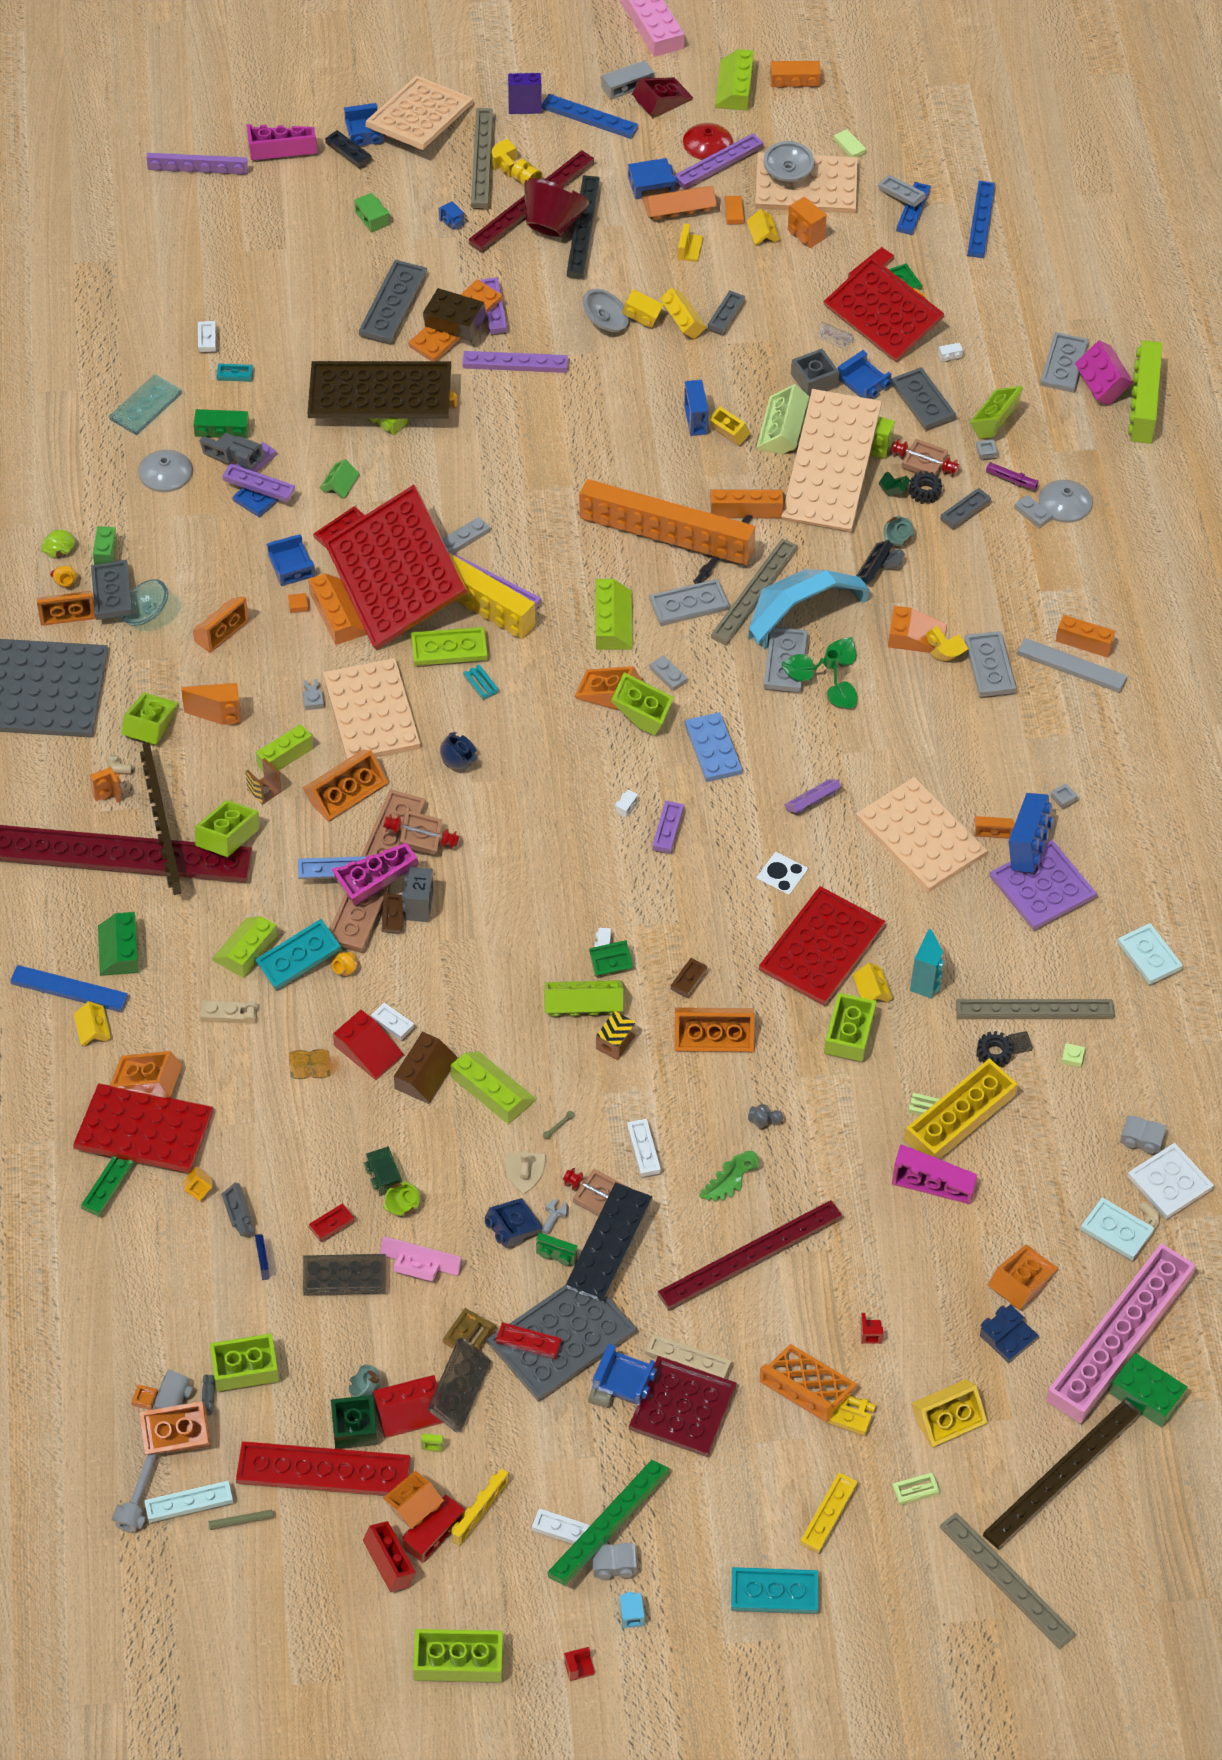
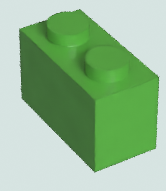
(371, 212)
(104, 545)

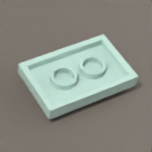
(1149, 954)
(1117, 1229)

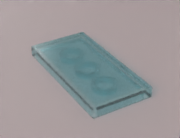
(145, 404)

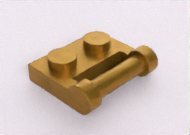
(466, 1326)

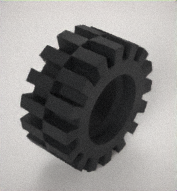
(925, 480)
(998, 1041)

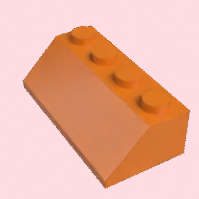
(679, 201)
(743, 502)
(335, 608)
(345, 784)
(714, 1029)

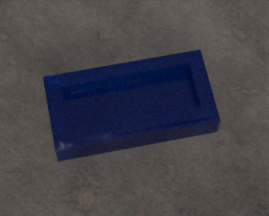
(262, 1257)

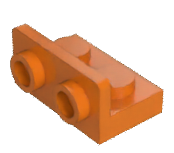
(105, 783)

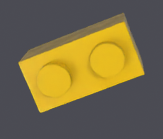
(642, 308)
(729, 425)

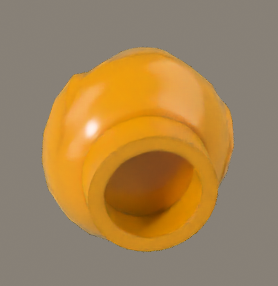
(64, 576)
(344, 963)

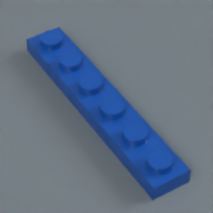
(590, 116)

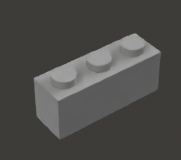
(625, 79)

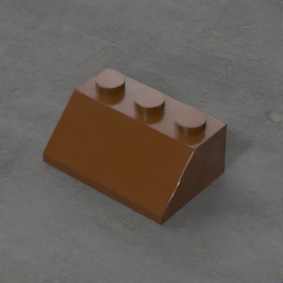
(424, 1068)

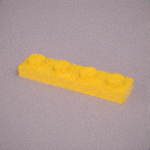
(483, 1502)
(828, 1512)

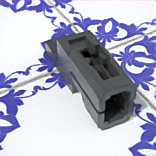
(232, 448)

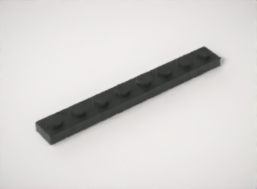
(583, 228)

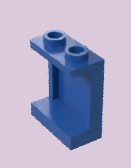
(355, 121)
(650, 176)
(863, 377)
(290, 560)
(623, 1376)

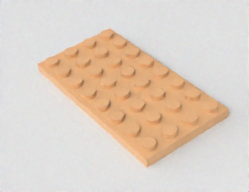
(831, 460)

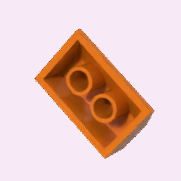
(66, 608)
(221, 624)

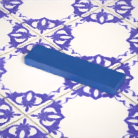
(911, 214)

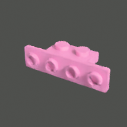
(419, 1260)

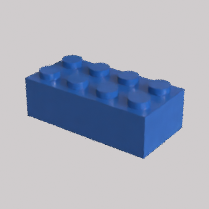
(1030, 832)

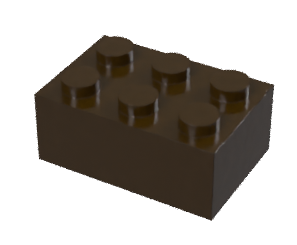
(454, 314)

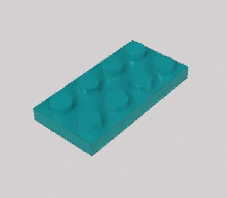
(298, 954)
(774, 1590)

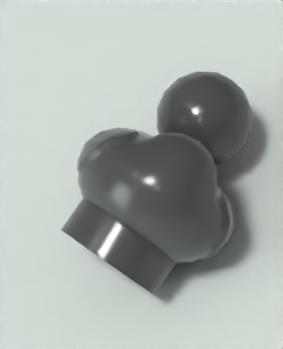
(762, 1114)

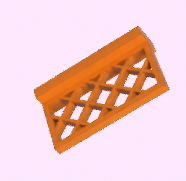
(797, 1391)

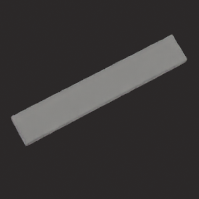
(1072, 665)

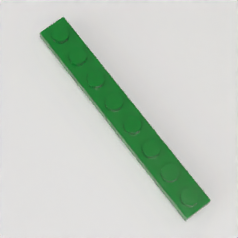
(608, 1522)

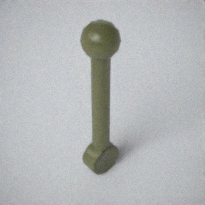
(569, 1115)

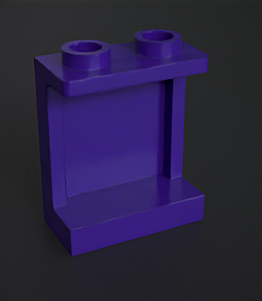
(524, 93)

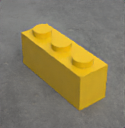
(683, 313)

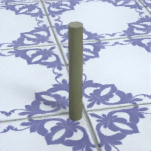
(246, 1518)

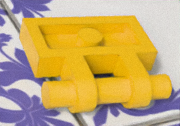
(851, 1418)

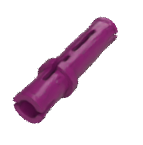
(1019, 479)

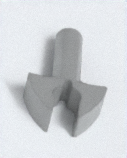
(550, 1207)

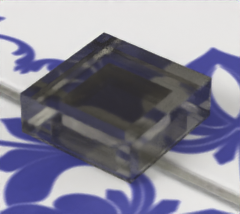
(1020, 1042)

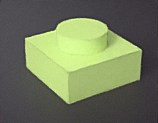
(1073, 1055)

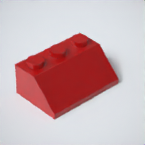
(405, 1406)

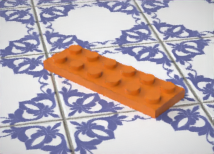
(435, 343)

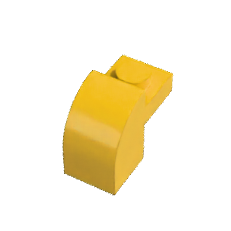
(503, 156)
(945, 649)

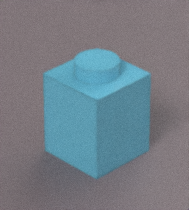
(631, 1610)

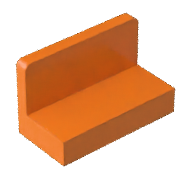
(993, 827)

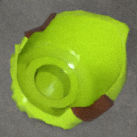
(58, 543)
(402, 1199)

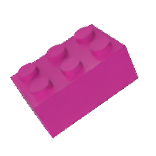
(1104, 372)

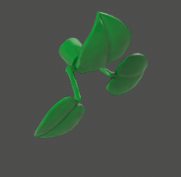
(839, 652)

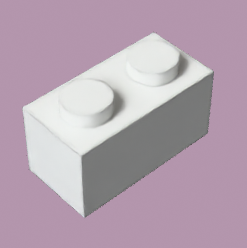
(950, 352)
(626, 803)
(603, 936)

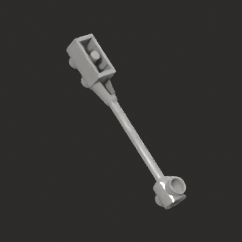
(171, 1393)

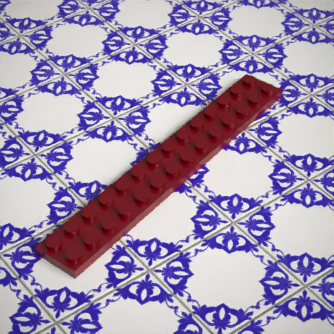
(118, 853)

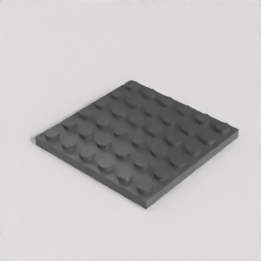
(50, 687)

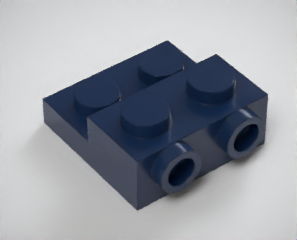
(512, 1222)
(1008, 1333)

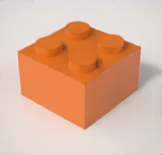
(807, 222)
(413, 1499)

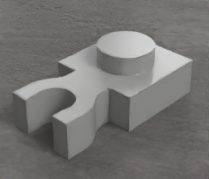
(312, 696)

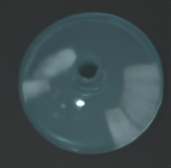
(147, 602)

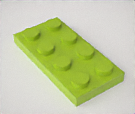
(449, 646)

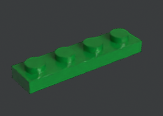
(106, 1185)

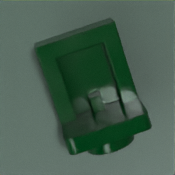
(894, 486)

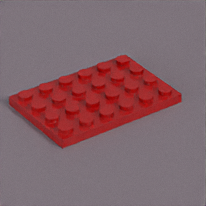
(884, 309)
(822, 945)
(143, 1128)

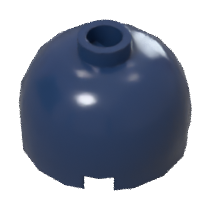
(457, 751)

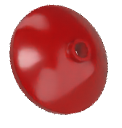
(706, 139)

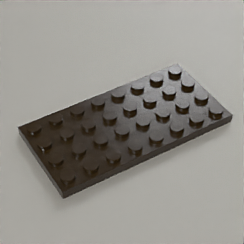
(380, 389)

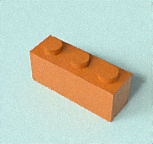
(795, 73)
(1085, 636)

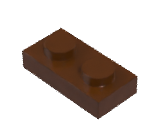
(392, 913)
(689, 977)

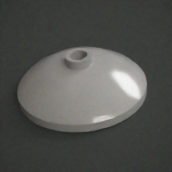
(788, 161)
(605, 310)
(165, 470)
(1066, 500)

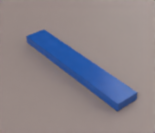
(981, 219)
(68, 988)

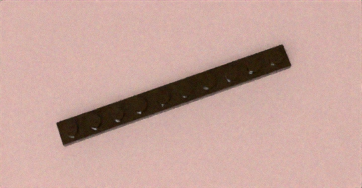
(161, 823)
(1061, 1474)

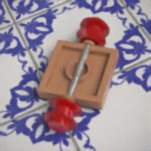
(924, 457)
(420, 832)
(592, 1191)

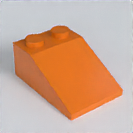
(909, 629)
(600, 684)
(213, 702)
(148, 1073)
(1022, 1276)
(175, 1428)

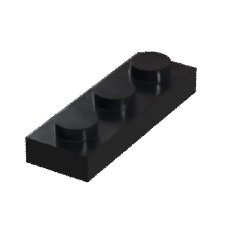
(348, 149)
(874, 561)

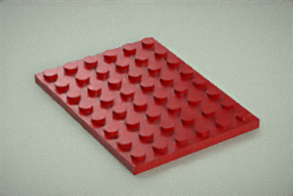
(395, 567)

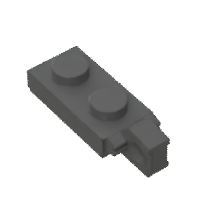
(238, 1210)

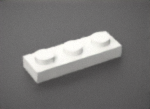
(643, 1147)
(558, 1526)

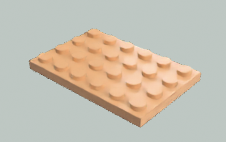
(419, 112)
(828, 186)
(371, 709)
(921, 834)

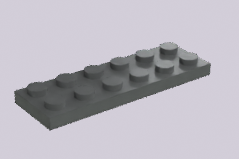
(392, 301)

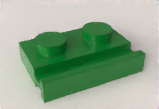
(610, 958)
(556, 1249)

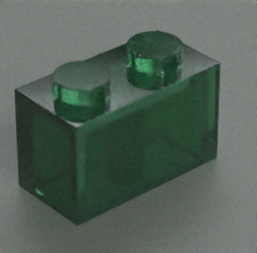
(382, 1170)

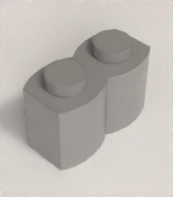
(1143, 1134)
(615, 1561)

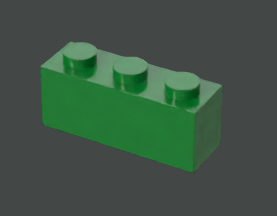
(218, 422)

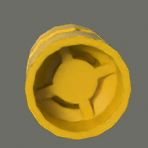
(523, 170)

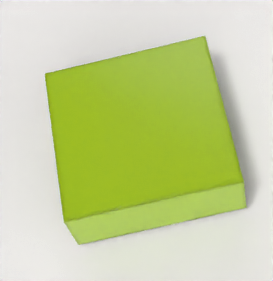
(432, 1442)

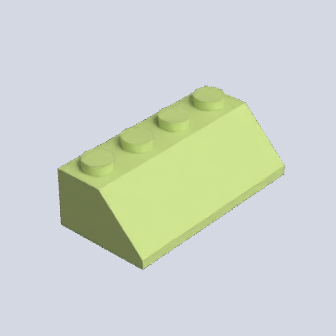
(783, 420)

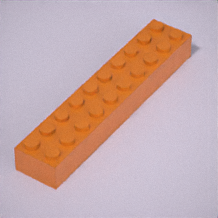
(667, 521)

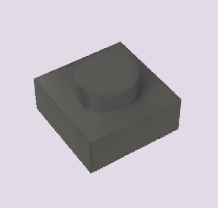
(893, 559)

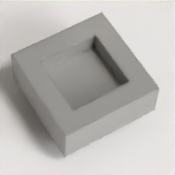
(986, 449)
(1064, 795)

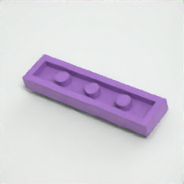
(496, 316)
(258, 482)

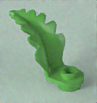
(730, 1177)

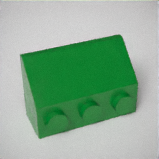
(118, 945)

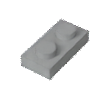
(1033, 511)
(668, 673)

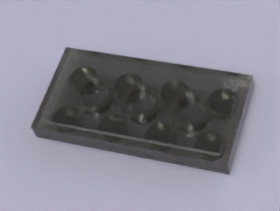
(344, 1274)
(459, 1385)

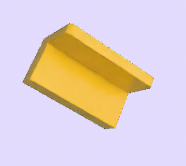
(762, 227)
(689, 245)
(872, 983)
(91, 1023)

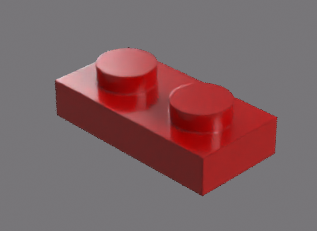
(331, 1222)

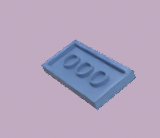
(713, 747)

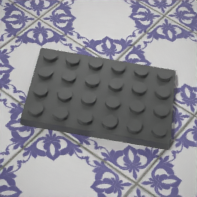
(585, 1333)

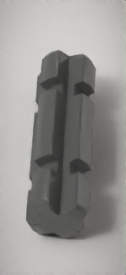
(208, 1392)

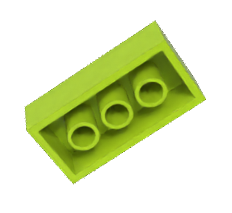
(458, 1655)

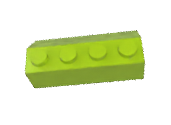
(735, 80)
(613, 615)
(583, 996)
(491, 1085)

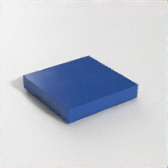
(254, 502)

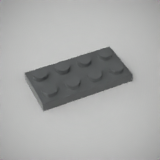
(923, 398)
(111, 589)

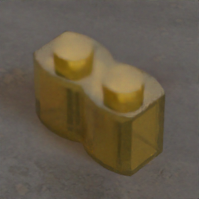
(309, 1064)

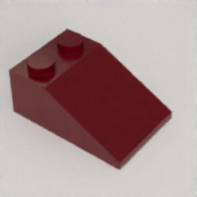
(660, 94)

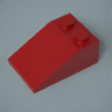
(367, 1045)

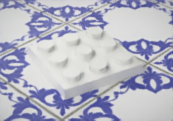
(1170, 1181)

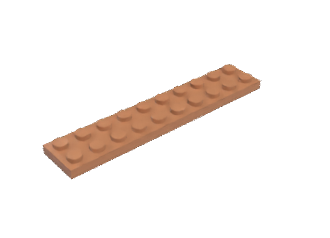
(355, 923)

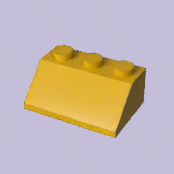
(949, 1412)

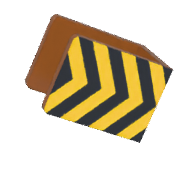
(271, 780)
(615, 1035)

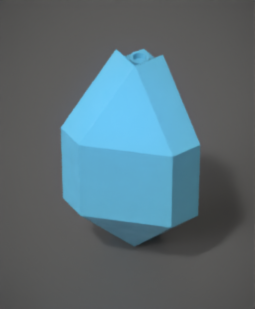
(784, 594)

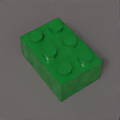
(1149, 1389)

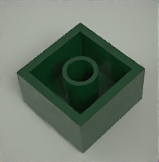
(353, 1421)

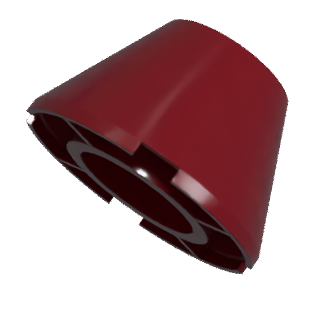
(551, 207)

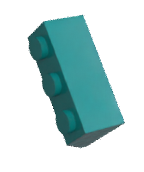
(927, 967)

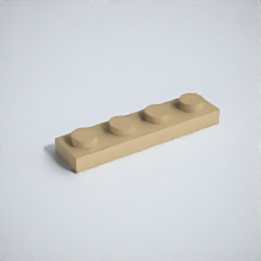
(687, 1355)

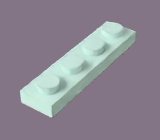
(188, 1501)

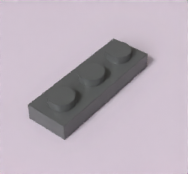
(726, 312)
(965, 508)

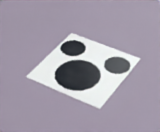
(782, 873)

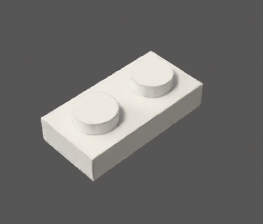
(206, 336)
(392, 1021)

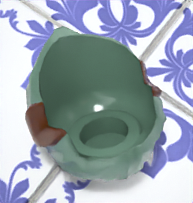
(898, 531)
(365, 1381)

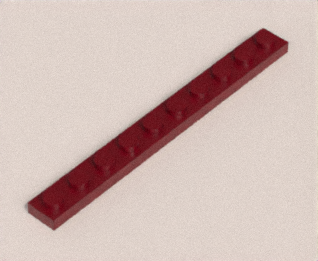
(517, 212)
(749, 1255)

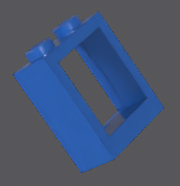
(696, 407)

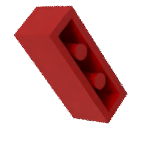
(433, 1530)
(389, 1556)

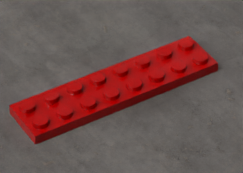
(321, 1468)

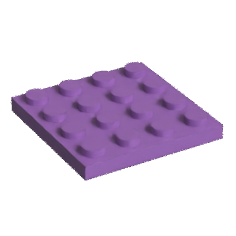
(1048, 892)

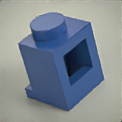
(451, 215)

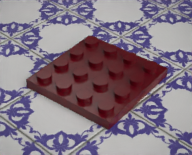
(683, 1406)

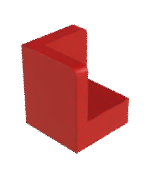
(870, 1331)
(578, 1664)

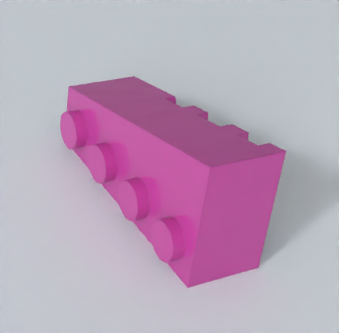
(280, 141)
(374, 872)
(932, 1176)

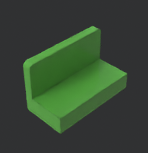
(340, 478)

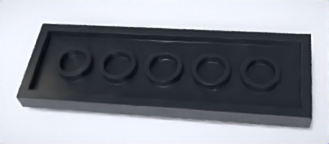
(609, 1242)

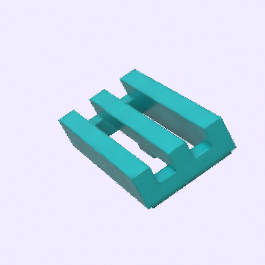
(236, 372)
(486, 678)

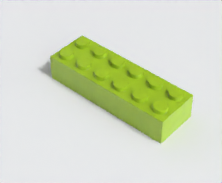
(1145, 392)

